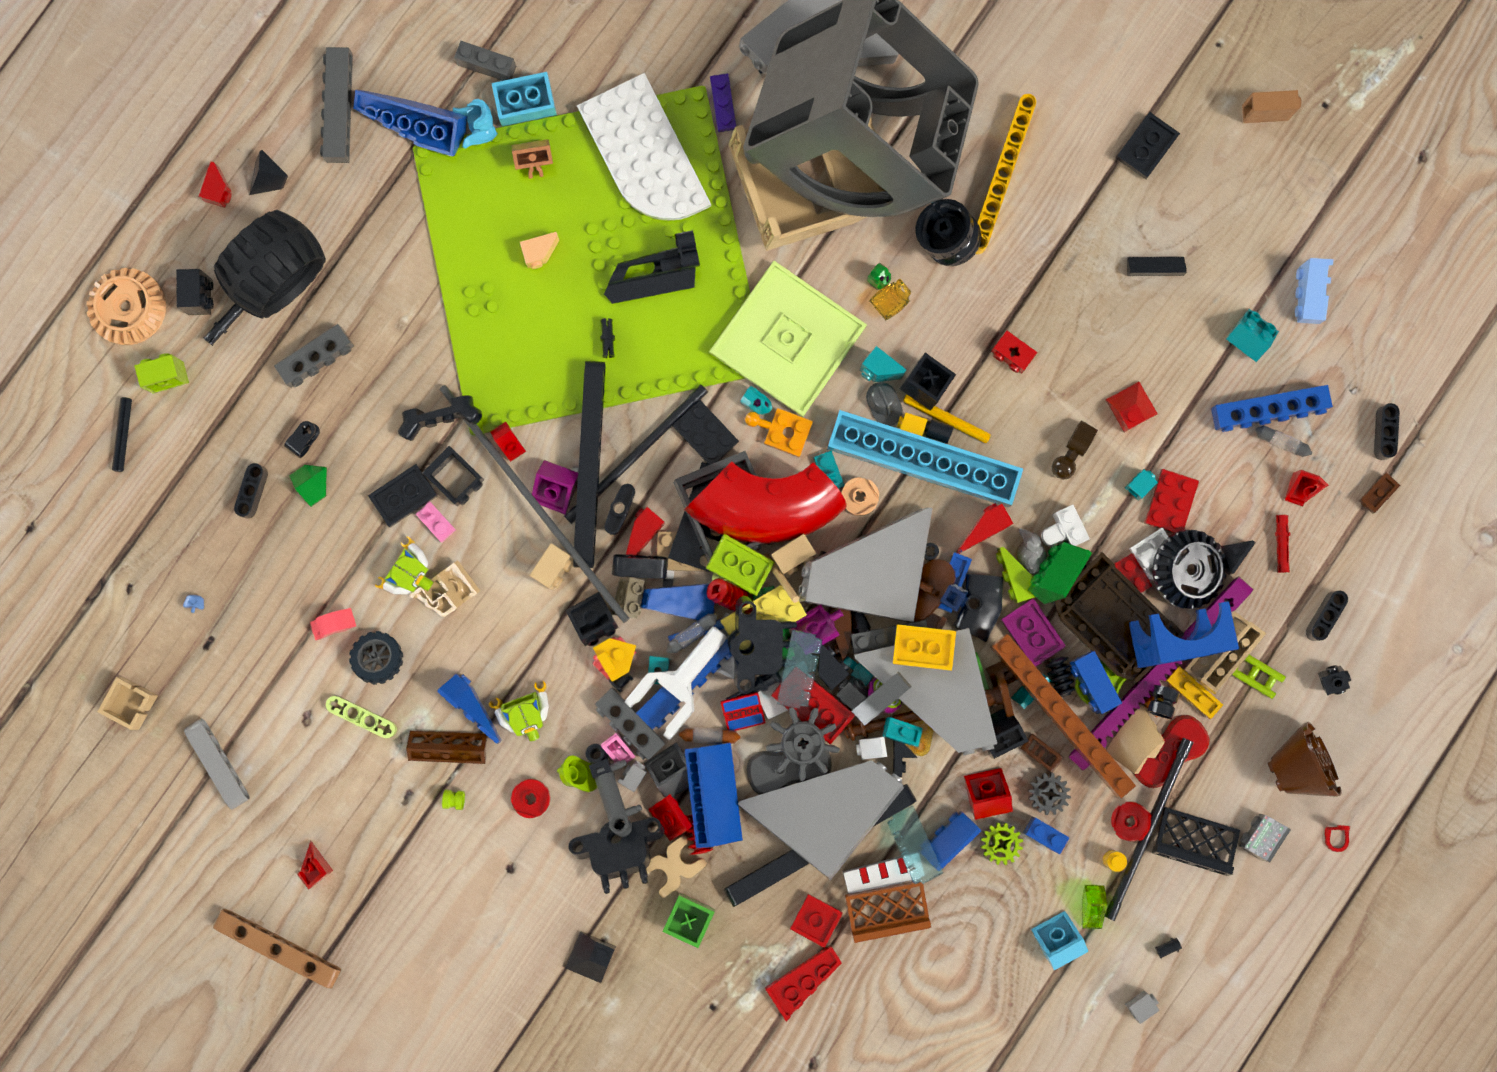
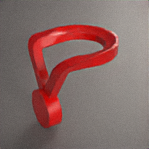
(1328, 834)

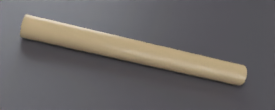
(783, 581)

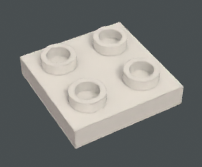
(1146, 549)

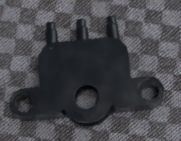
(766, 645)
(621, 858)

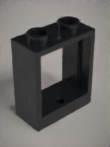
(439, 463)

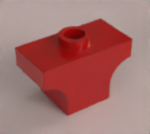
(507, 441)

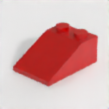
(990, 523)

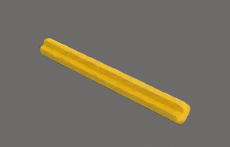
(950, 419)

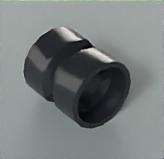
(1163, 702)

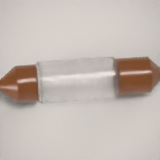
(709, 735)

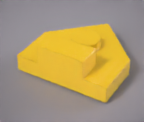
(615, 657)

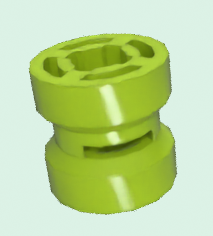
(452, 799)

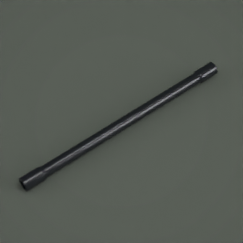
(692, 399)
(1116, 903)

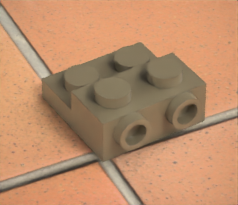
(629, 595)

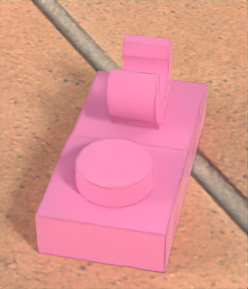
(435, 522)

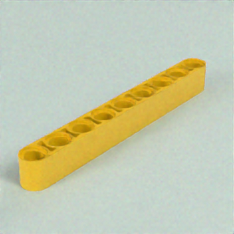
(1005, 165)

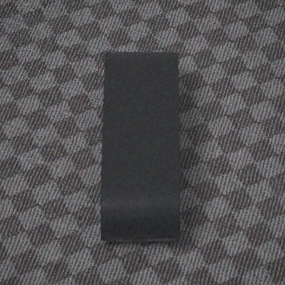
(1392, 424)
(247, 482)
(639, 566)
(1334, 610)

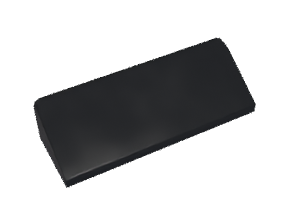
(1156, 266)

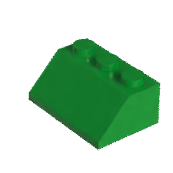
(1058, 572)

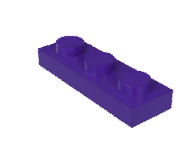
(723, 102)

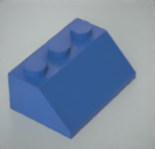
(953, 837)

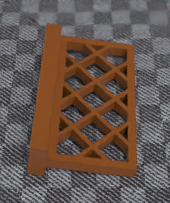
(894, 925)

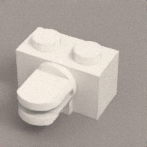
(1067, 528)

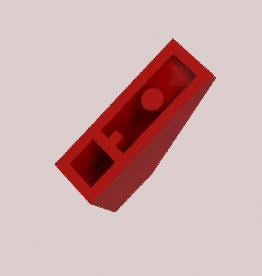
(643, 530)

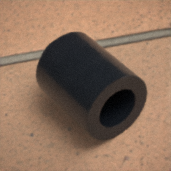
(938, 430)

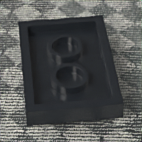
(1147, 145)
(705, 433)
(402, 495)

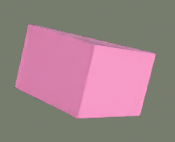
(617, 748)

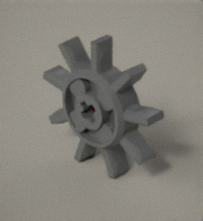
(795, 752)

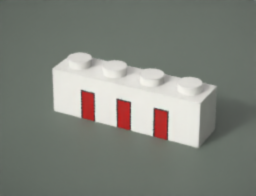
(877, 875)

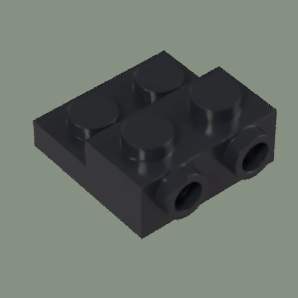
(592, 619)

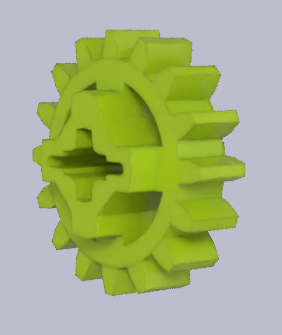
(993, 848)

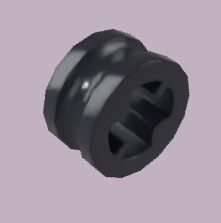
(936, 551)

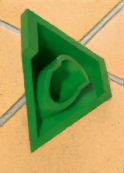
(310, 483)

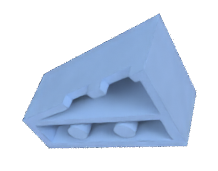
(1311, 291)

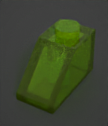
(1093, 906)

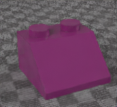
(554, 486)

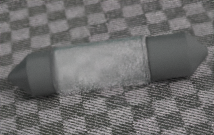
(1283, 441)
(691, 633)

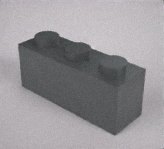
(485, 61)

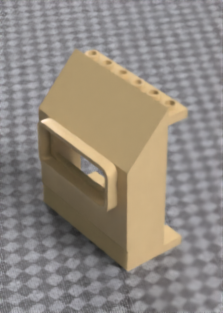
(784, 214)

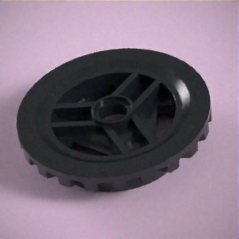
(1171, 575)

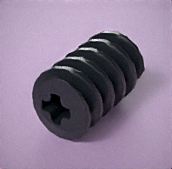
(1060, 675)

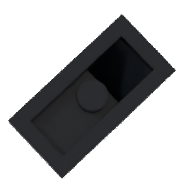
(900, 751)

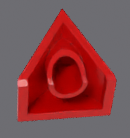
(1304, 487)
(314, 867)

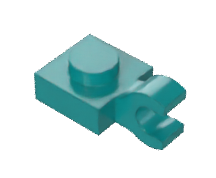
(859, 670)

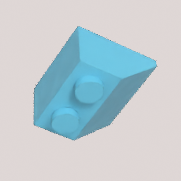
(1059, 940)

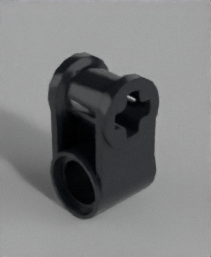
(301, 440)

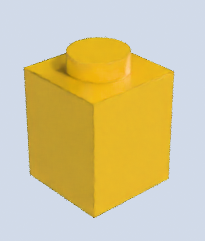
(912, 424)

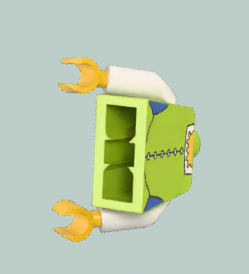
(407, 571)
(524, 713)

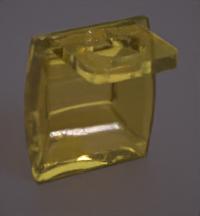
(891, 299)

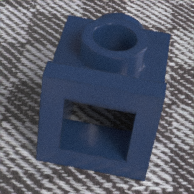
(954, 597)

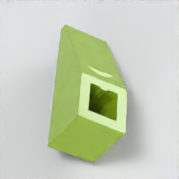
(1015, 575)

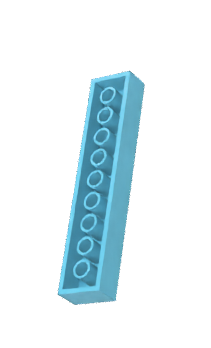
(925, 459)

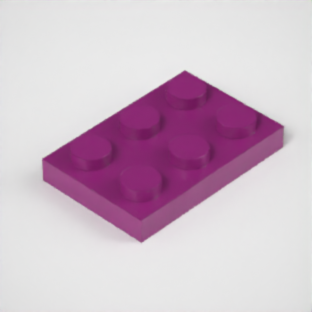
(1033, 632)

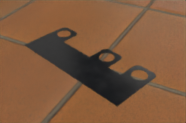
(686, 544)

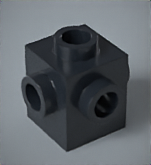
(1334, 680)

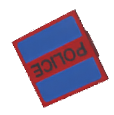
(743, 712)

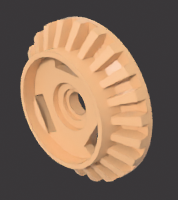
(141, 321)

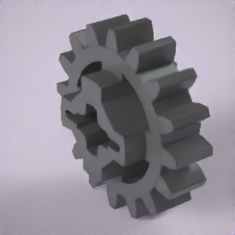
(1050, 785)

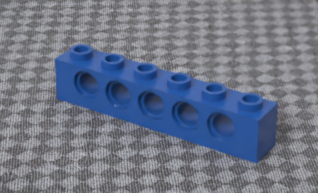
(1318, 395)

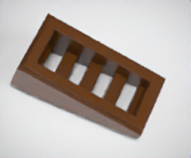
(1055, 763)

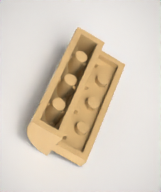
(1216, 669)

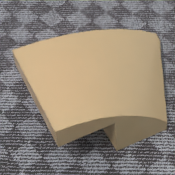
(448, 591)
(1136, 741)

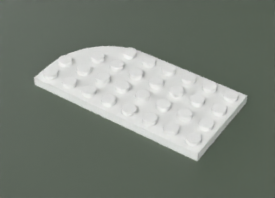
(643, 151)

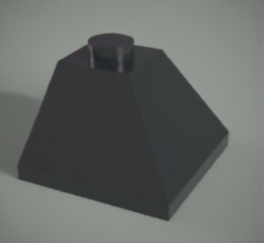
(590, 957)

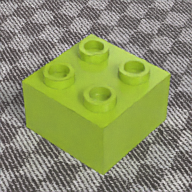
(161, 373)

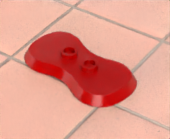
(1184, 726)

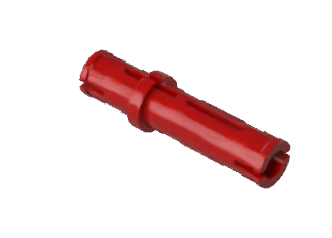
(1282, 536)

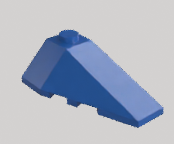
(463, 696)

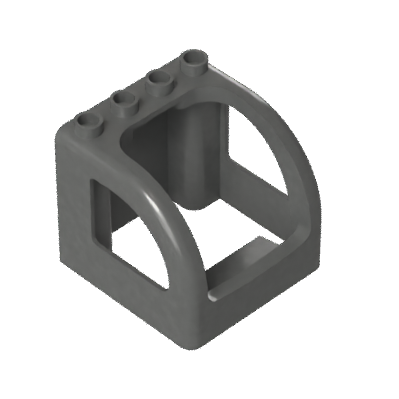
(819, 106)

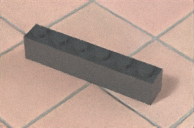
(337, 105)

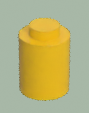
(1114, 860)

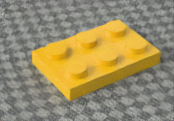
(924, 647)

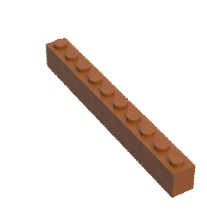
(1063, 716)

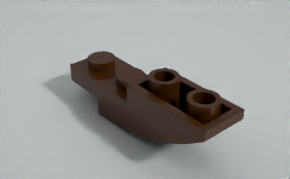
(843, 627)

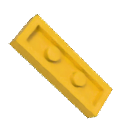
(1194, 692)

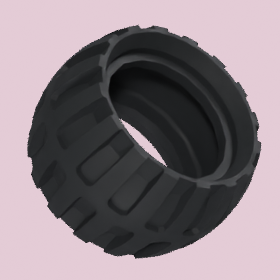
(269, 264)

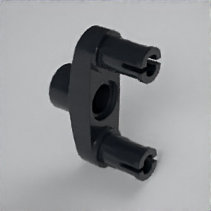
(615, 520)

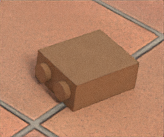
(1271, 106)

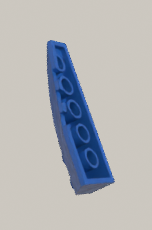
(421, 123)

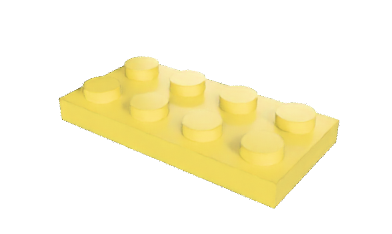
(773, 603)

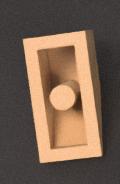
(539, 249)

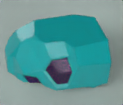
(756, 401)

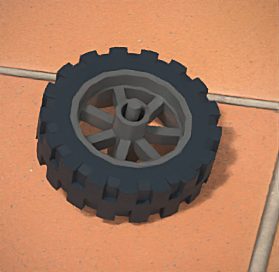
(386, 672)

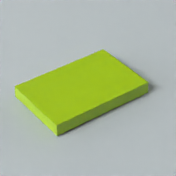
(740, 565)

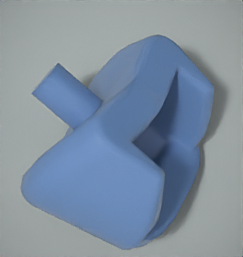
(193, 602)

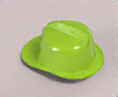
(577, 774)

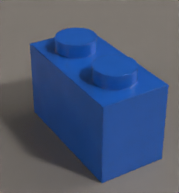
(1046, 835)

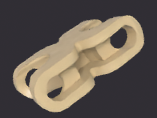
(675, 866)

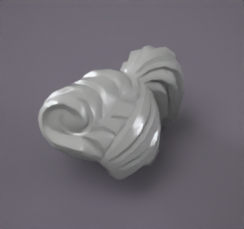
(1030, 552)

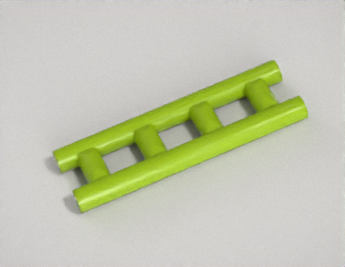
(1249, 679)

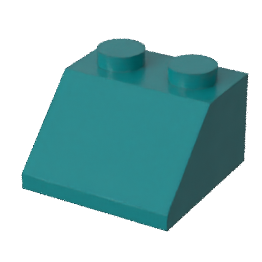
(881, 367)

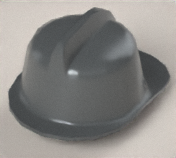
(884, 403)

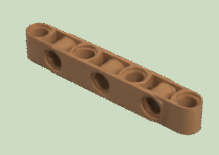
(263, 941)

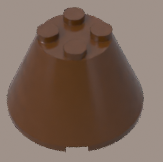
(1305, 765)

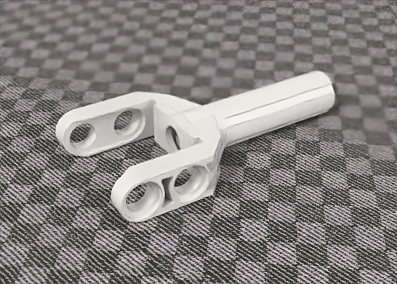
(679, 681)

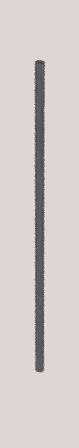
(543, 515)

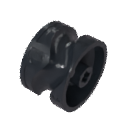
(948, 232)

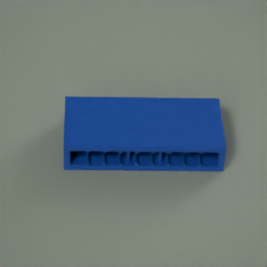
(713, 795)

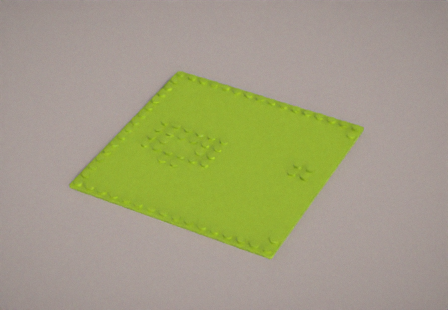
(527, 330)

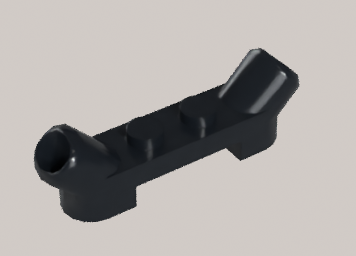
(416, 419)

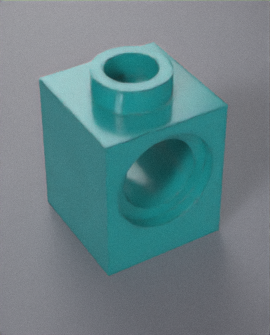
(1141, 484)

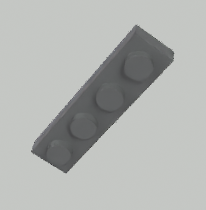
(879, 637)

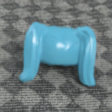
(479, 122)

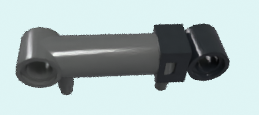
(603, 774)

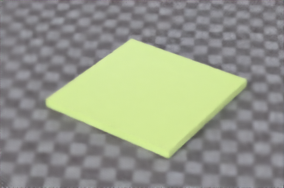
(788, 338)

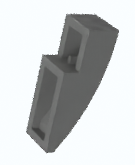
(881, 698)

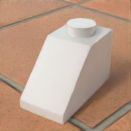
(871, 748)

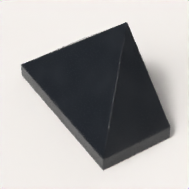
(1236, 554)

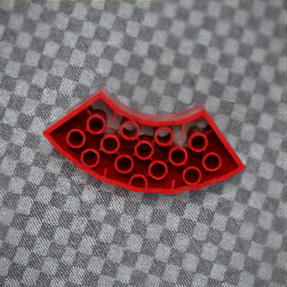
(767, 508)

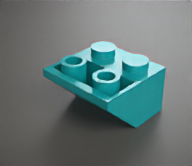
(1252, 335)

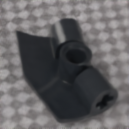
(988, 593)

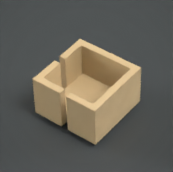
(793, 555)
(552, 567)
(127, 703)

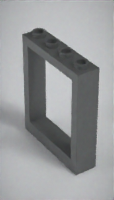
(703, 475)

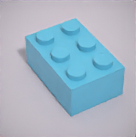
(524, 99)

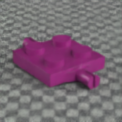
(819, 623)

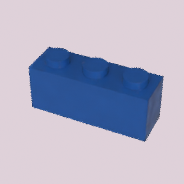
(1095, 683)

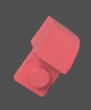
(333, 623)

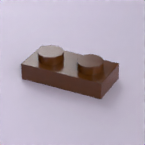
(1379, 493)

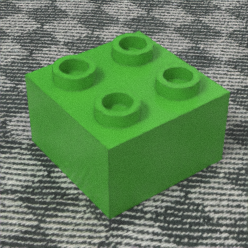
(689, 920)

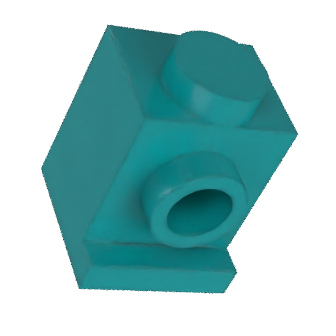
(660, 662)

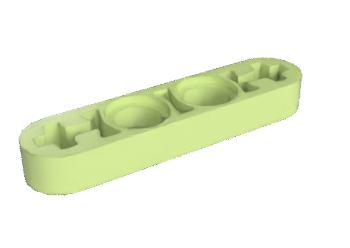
(360, 719)

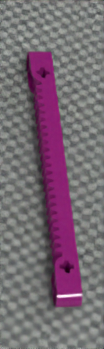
(1235, 593)

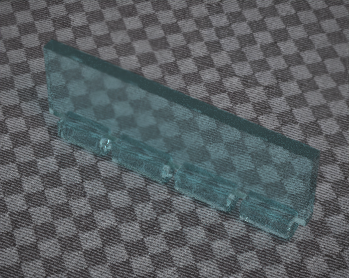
(796, 669)
(915, 845)

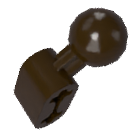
(1081, 439)

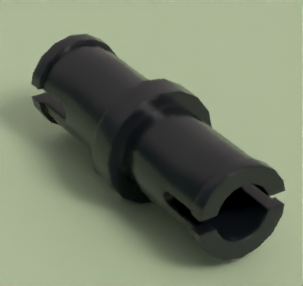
(607, 338)

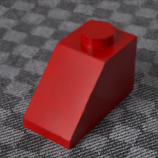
(215, 187)

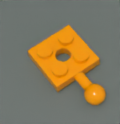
(775, 437)

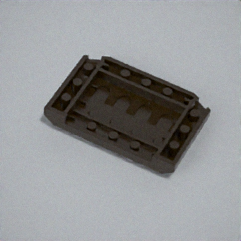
(1100, 614)

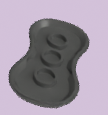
(765, 777)

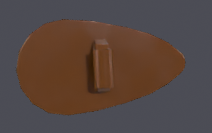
(934, 582)

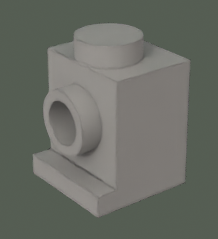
(633, 776)

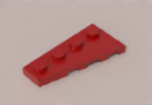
(802, 981)

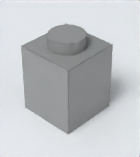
(1143, 1006)

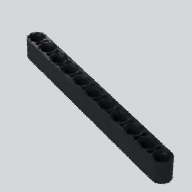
(589, 461)
(792, 862)

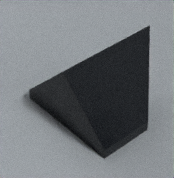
(267, 175)

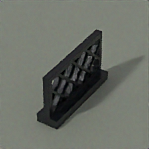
(1192, 858)

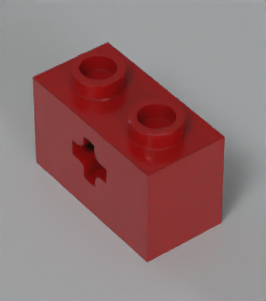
(1023, 355)

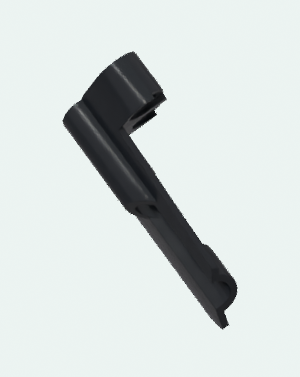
(672, 272)

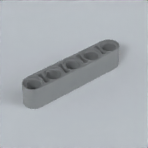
(216, 763)

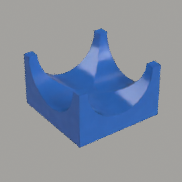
(1203, 641)

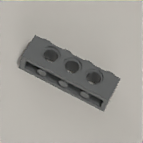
(287, 366)
(604, 707)

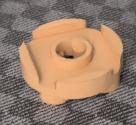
(870, 499)

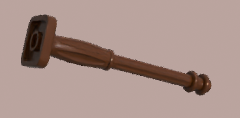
(997, 695)

